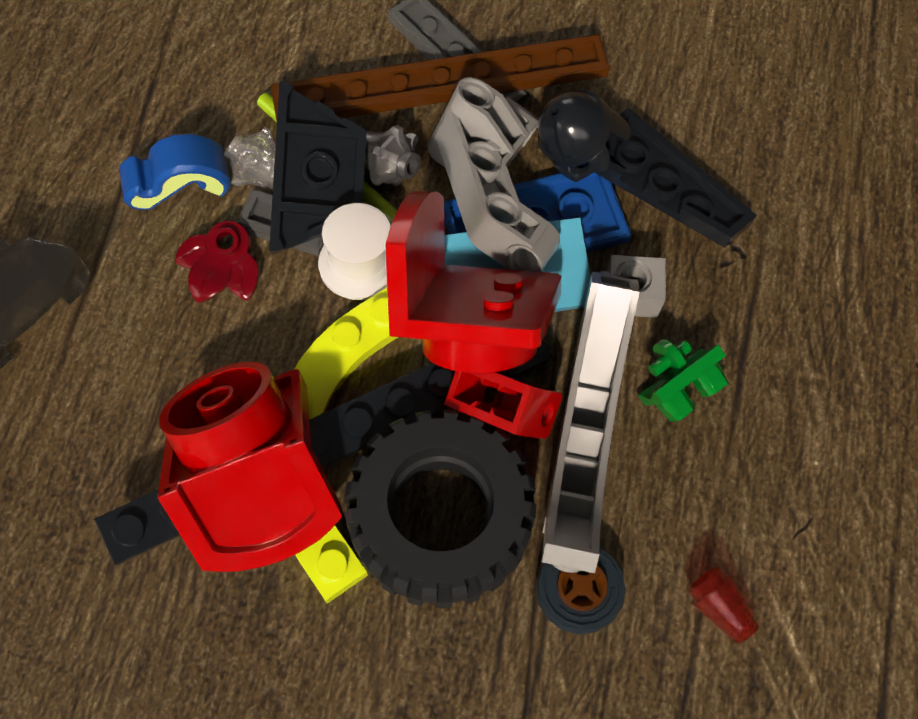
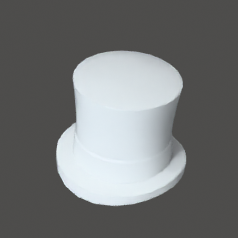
(354, 251)

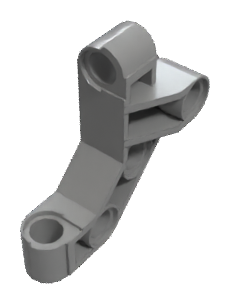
(476, 146)

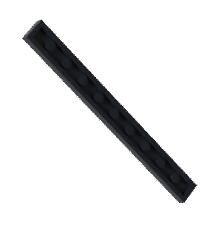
(334, 436)

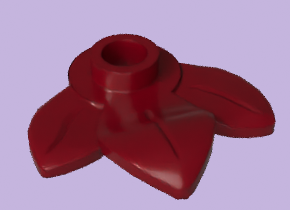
(217, 267)

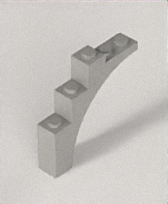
(587, 424)

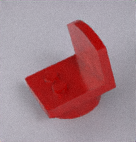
(462, 313)
(244, 469)

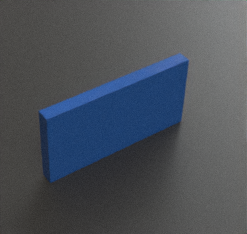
(561, 199)

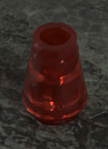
(722, 603)

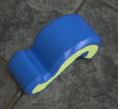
(171, 167)

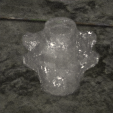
(252, 159)

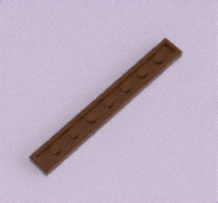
(436, 79)

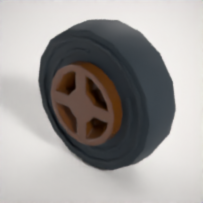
(576, 614)

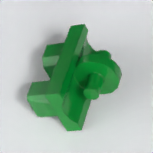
(699, 367)

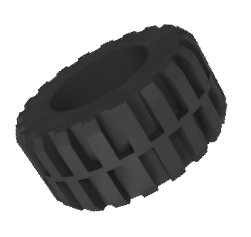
(426, 447)

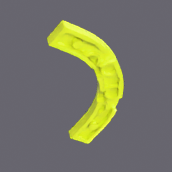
(325, 369)

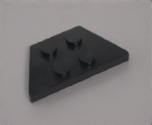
(314, 168)

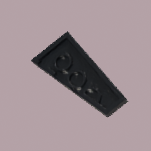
(673, 183)

